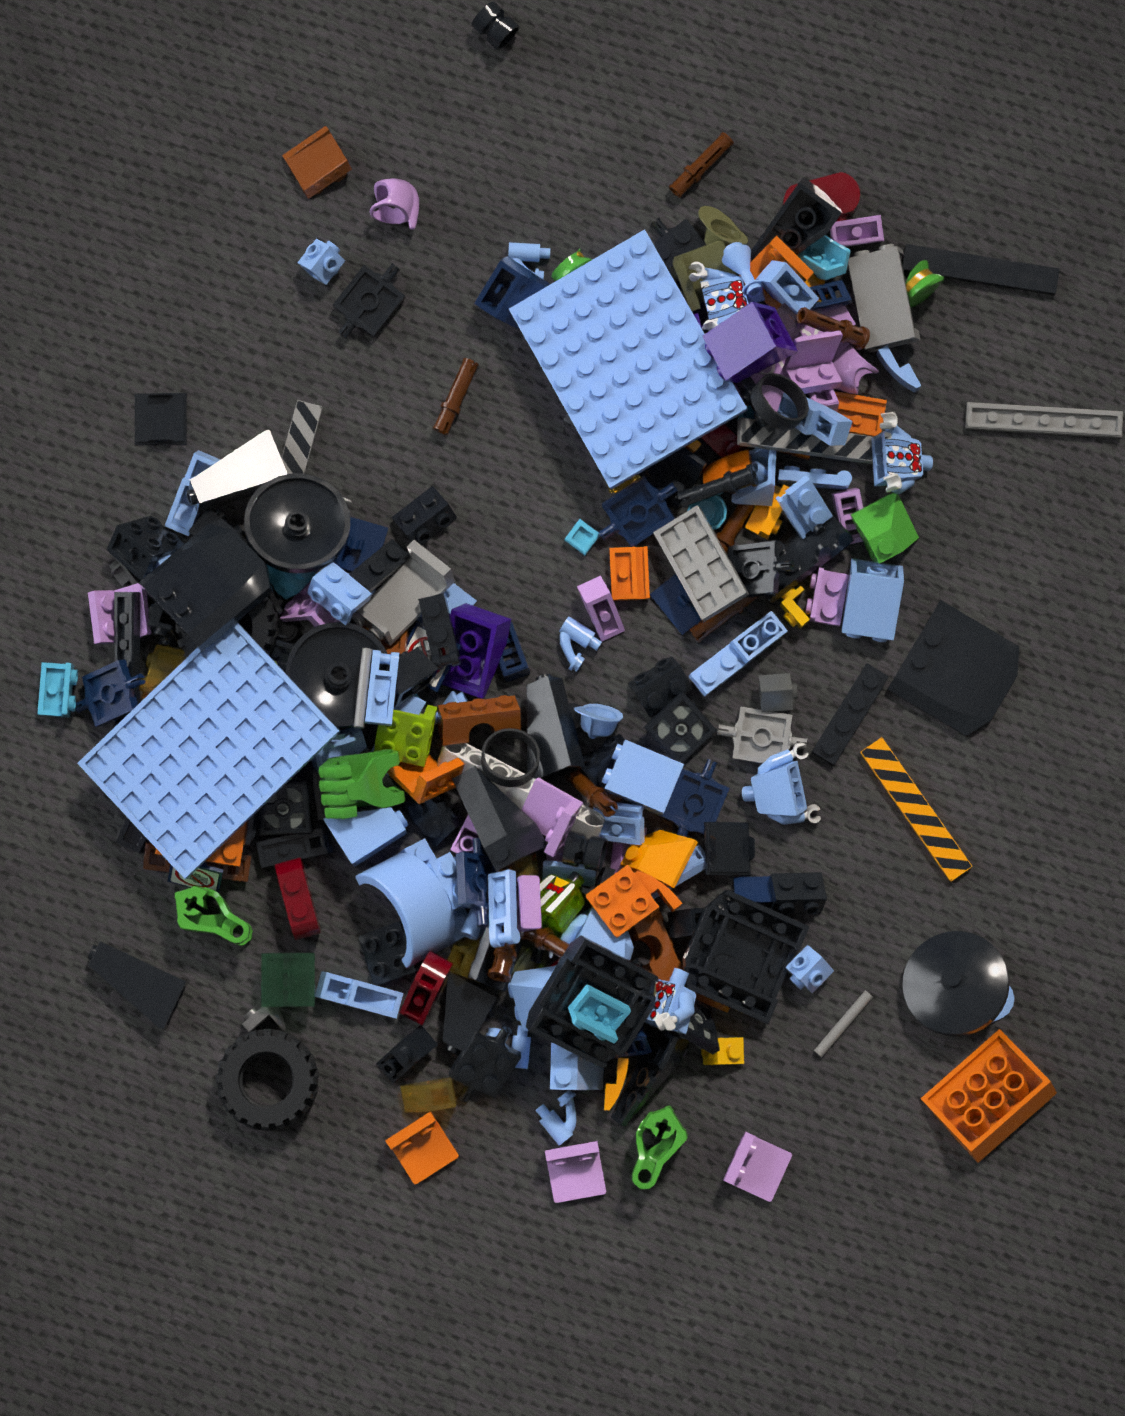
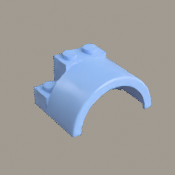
(423, 896)

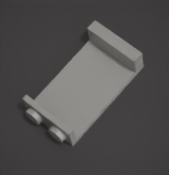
(882, 297)
(396, 602)

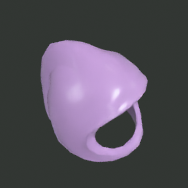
(401, 196)
(850, 367)

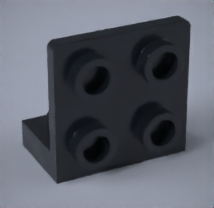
(679, 468)
(141, 543)
(384, 952)

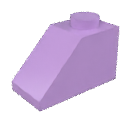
(601, 608)

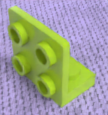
(408, 735)

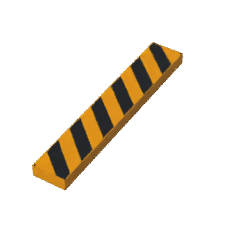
(916, 809)

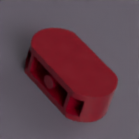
(840, 188)
(297, 898)
(426, 988)

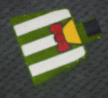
(560, 900)

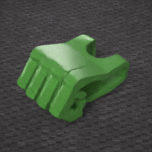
(357, 782)
(217, 924)
(655, 1157)

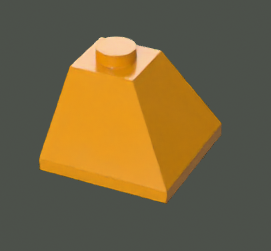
(661, 856)

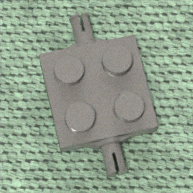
(760, 735)

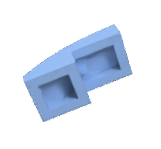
(903, 375)

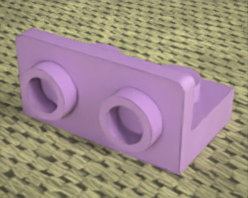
(827, 597)

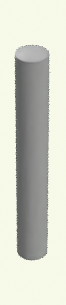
(363, 686)
(843, 1023)

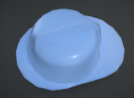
(599, 719)

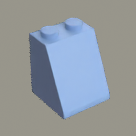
(872, 600)
(642, 777)
(367, 833)
(526, 988)
(573, 1072)

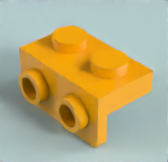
(766, 519)

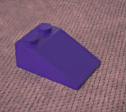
(482, 642)

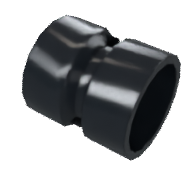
(497, 27)
(585, 851)

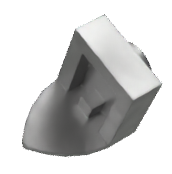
(256, 1017)

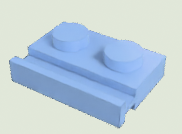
(804, 506)
(625, 825)

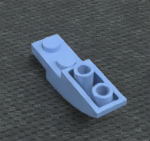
(738, 653)

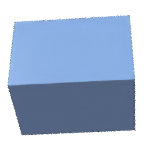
(764, 464)

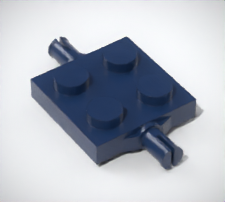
(638, 511)
(110, 693)
(695, 800)
(473, 881)

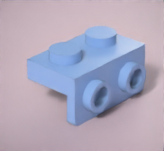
(338, 592)

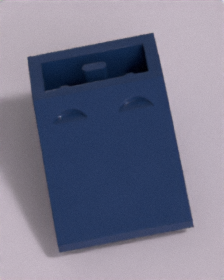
(507, 287)

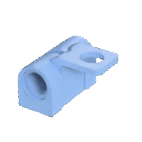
(346, 742)

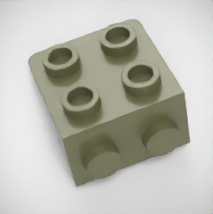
(710, 257)

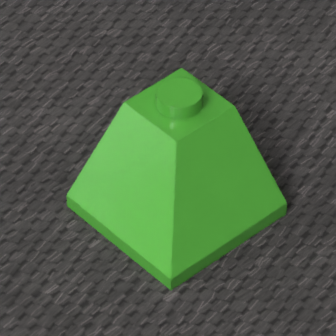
(884, 528)

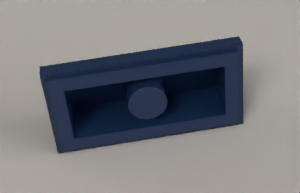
(754, 888)

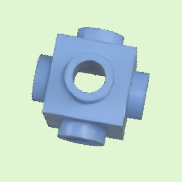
(321, 260)
(809, 969)

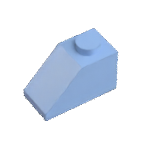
(786, 286)

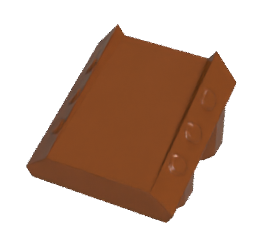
(317, 162)

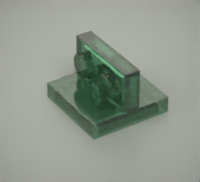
(288, 980)

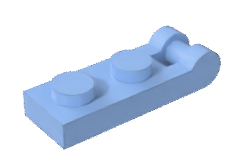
(819, 478)
(382, 689)
(502, 908)

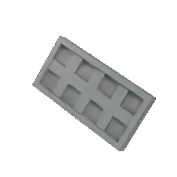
(701, 563)

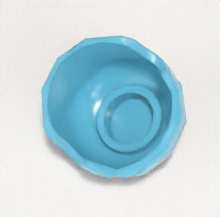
(713, 509)

